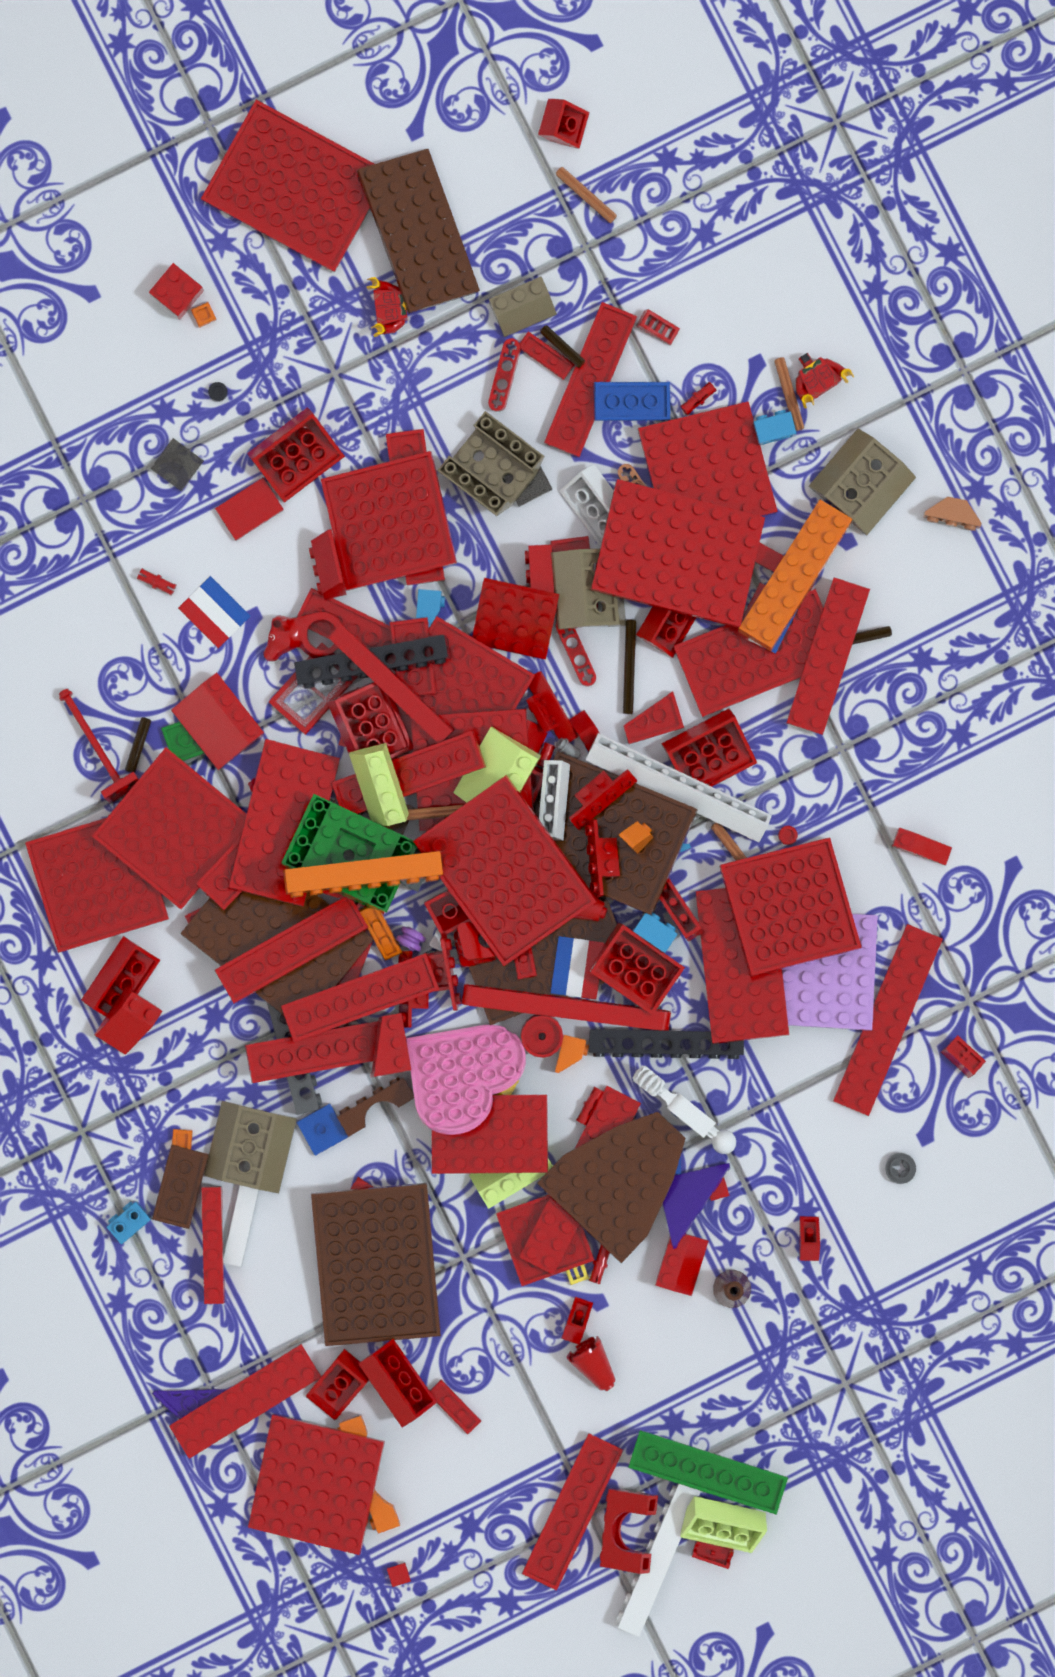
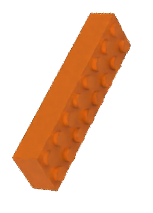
(795, 575)
(363, 873)

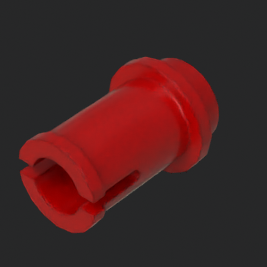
(546, 753)

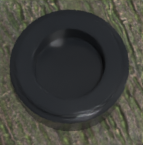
(218, 392)

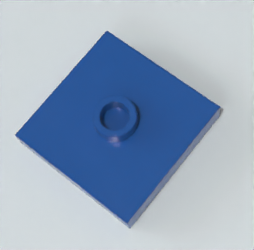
(322, 1129)

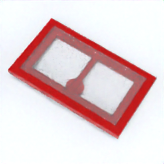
(307, 706)

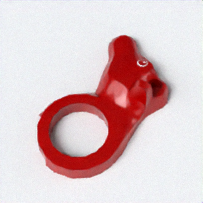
(293, 633)

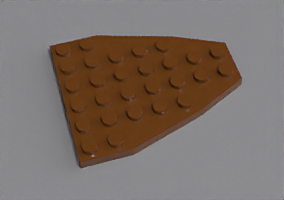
(618, 1181)

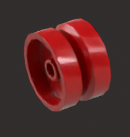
(553, 1038)

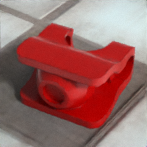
(468, 948)

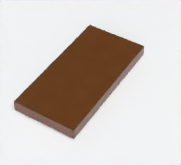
(180, 1186)

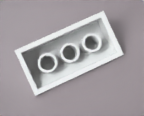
(590, 499)

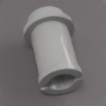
(564, 746)

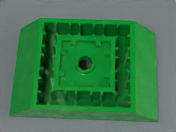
(330, 831)

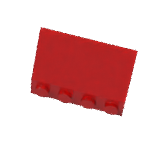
(295, 454)
(369, 719)
(217, 721)
(711, 749)
(636, 968)

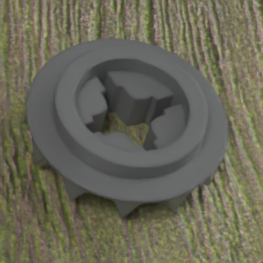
(905, 1176)

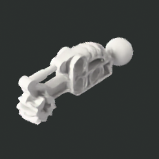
(722, 1141)

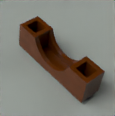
(354, 1118)

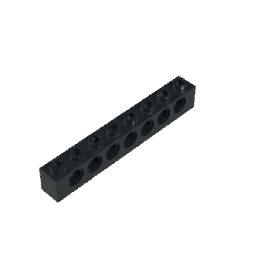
(440, 655)
(597, 1037)

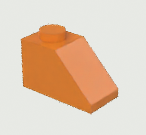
(637, 836)
(571, 1052)

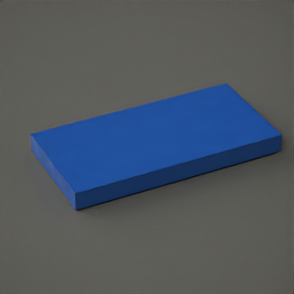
(632, 401)

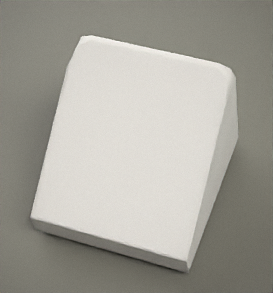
(436, 943)

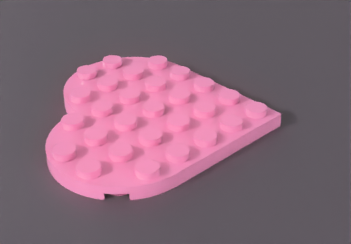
(460, 1072)

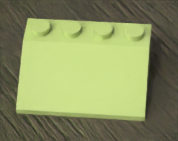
(502, 758)

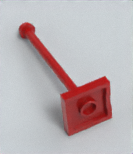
(121, 785)

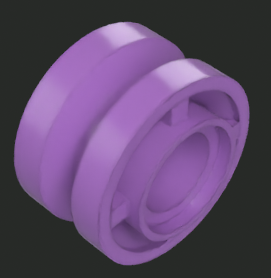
(411, 938)

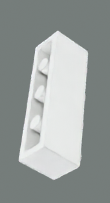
(554, 797)

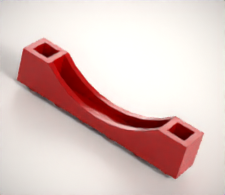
(213, 1245)

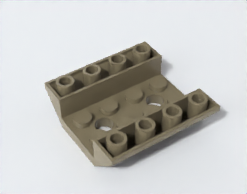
(503, 455)
(874, 488)
(576, 601)
(264, 1151)

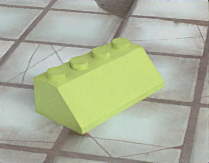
(379, 785)
(499, 1186)
(723, 1524)

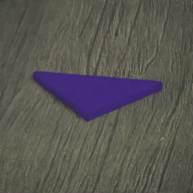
(688, 1197)
(185, 1401)

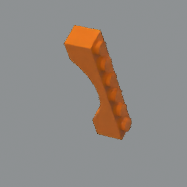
(382, 1512)

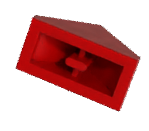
(584, 728)

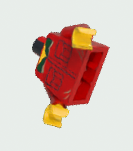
(389, 306)
(818, 377)

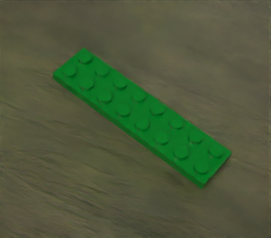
(708, 1472)

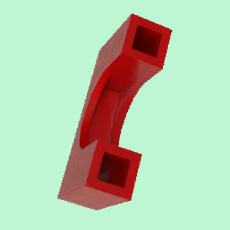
(614, 1551)

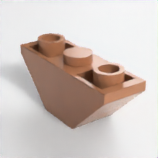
(954, 513)

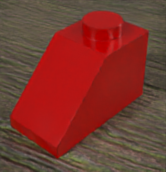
(809, 1238)
(577, 1320)

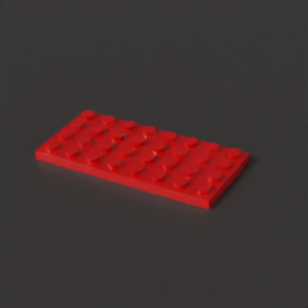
(732, 669)
(278, 801)
(737, 1003)

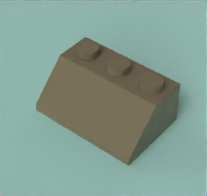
(522, 306)

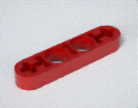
(507, 375)
(573, 652)

